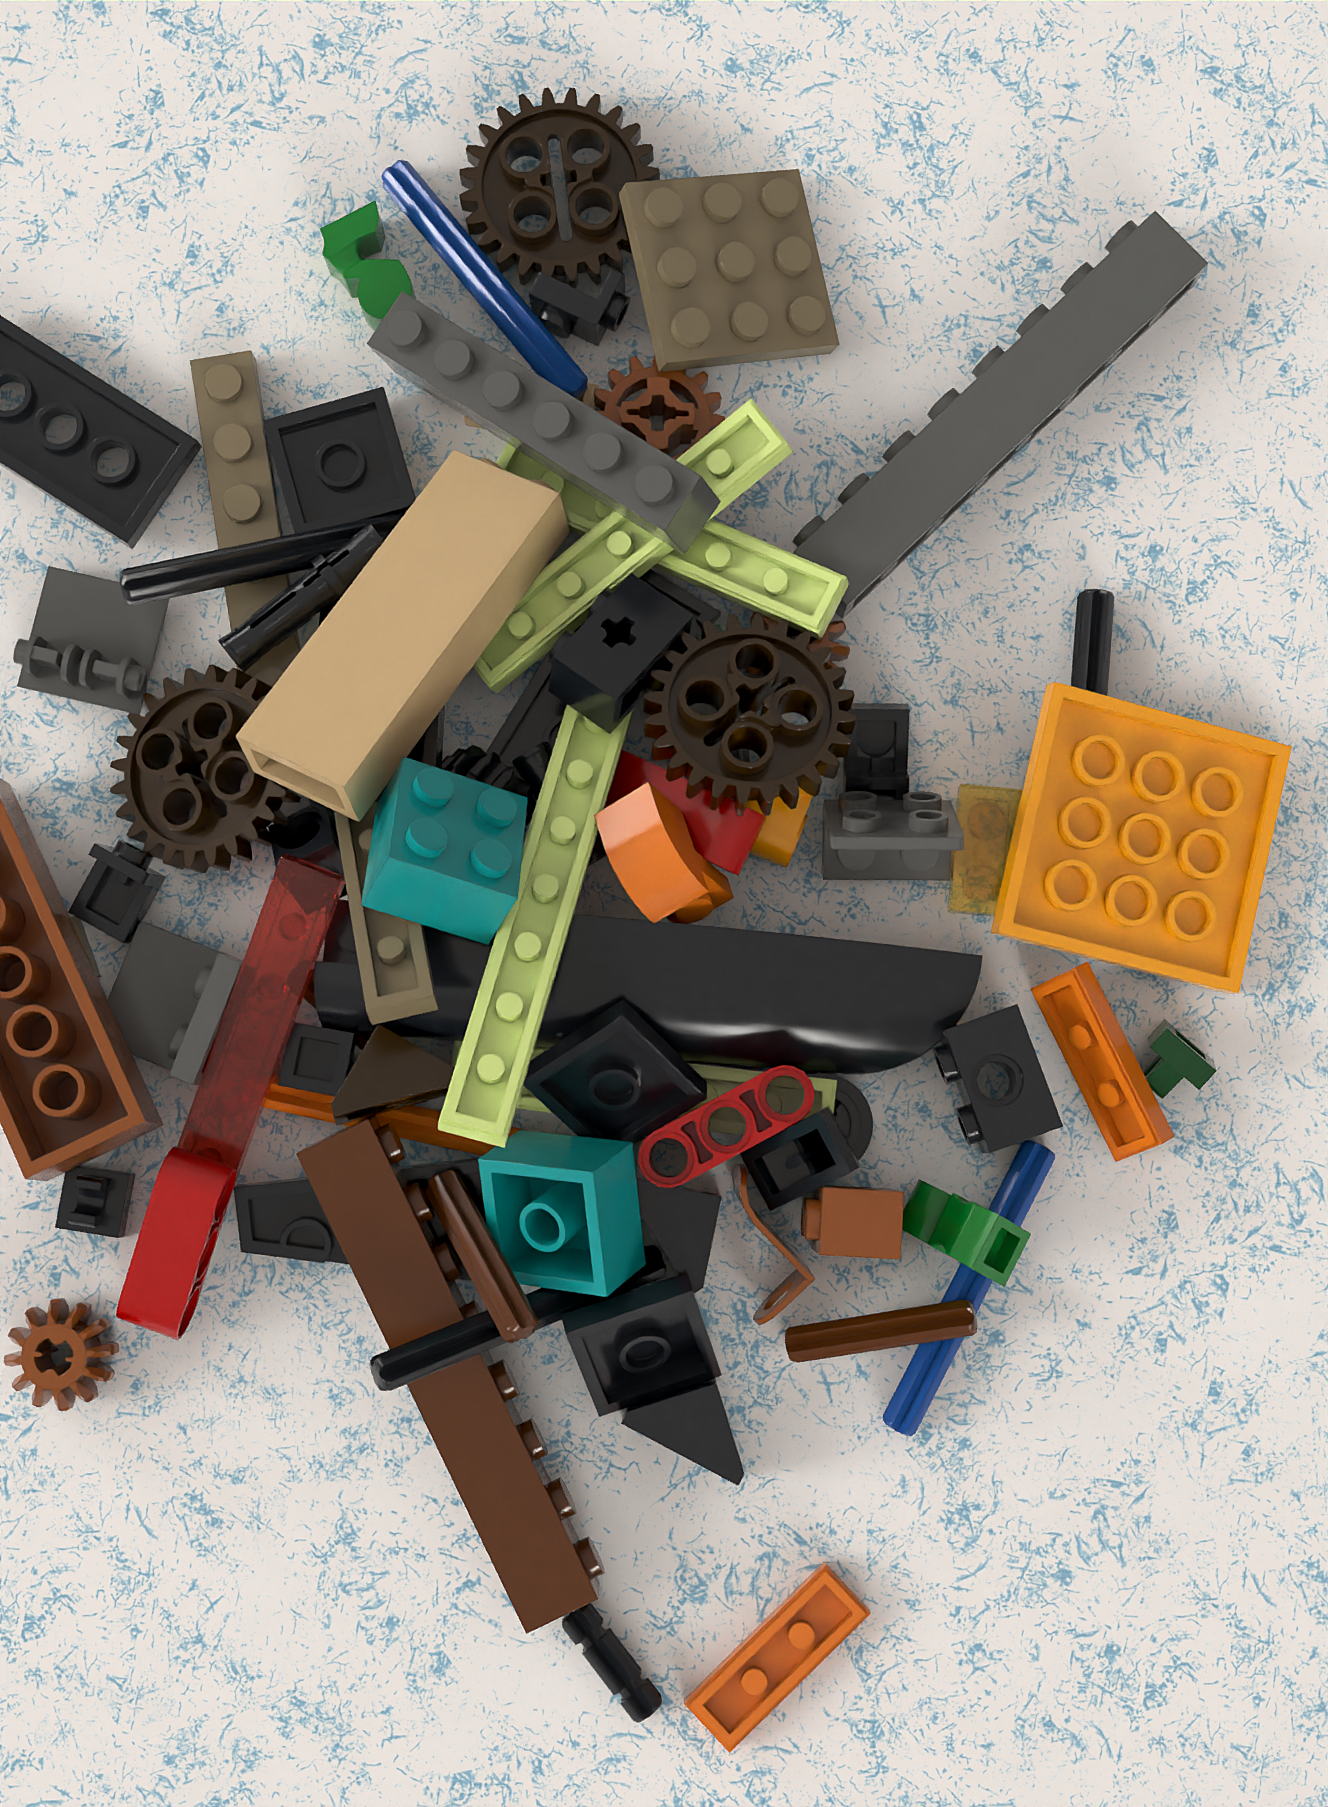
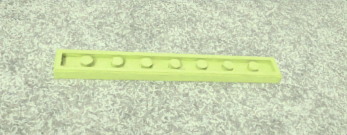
(534, 932)

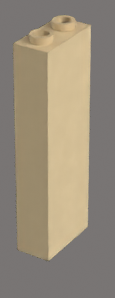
(404, 634)

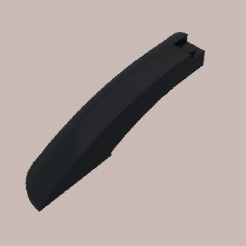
(701, 988)

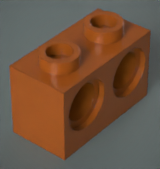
(854, 1221)

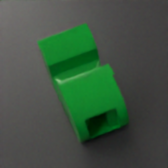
(371, 280)
(964, 1231)

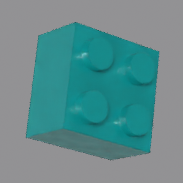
(445, 851)
(564, 1210)

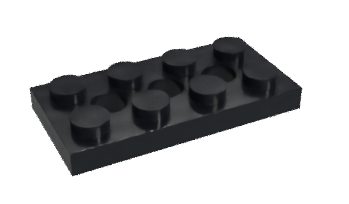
(105, 420)

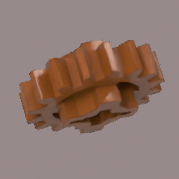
(680, 419)

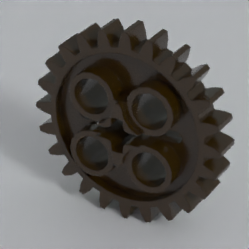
(504, 196)
(788, 752)
(202, 771)

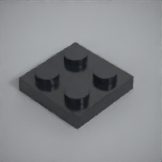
(340, 461)
(615, 1078)
(641, 1344)

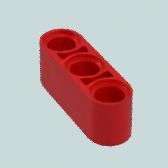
(716, 835)
(696, 1137)
(176, 1242)

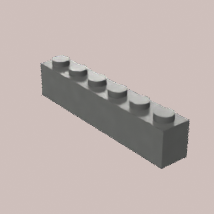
(545, 423)

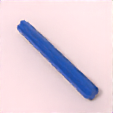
(482, 279)
(934, 1358)

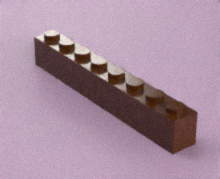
(468, 1404)

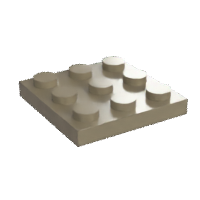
(728, 269)

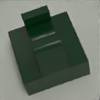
(1176, 1060)

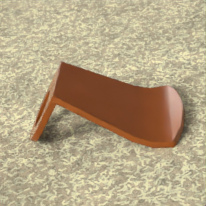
(796, 1281)

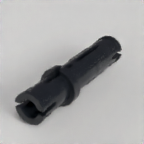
(301, 600)

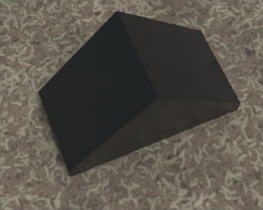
(800, 1159)
(682, 1224)
(691, 1425)

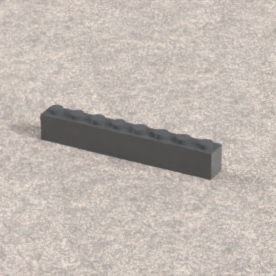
(1003, 408)

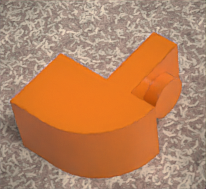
(657, 859)

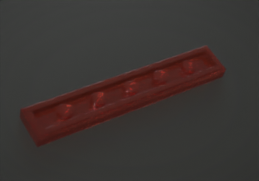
(261, 1011)

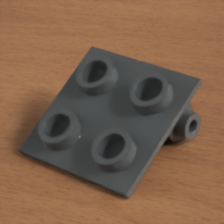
(90, 642)

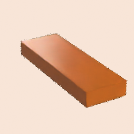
(1102, 1062)
(776, 1657)

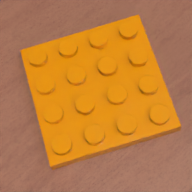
(1141, 838)

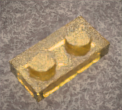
(977, 871)

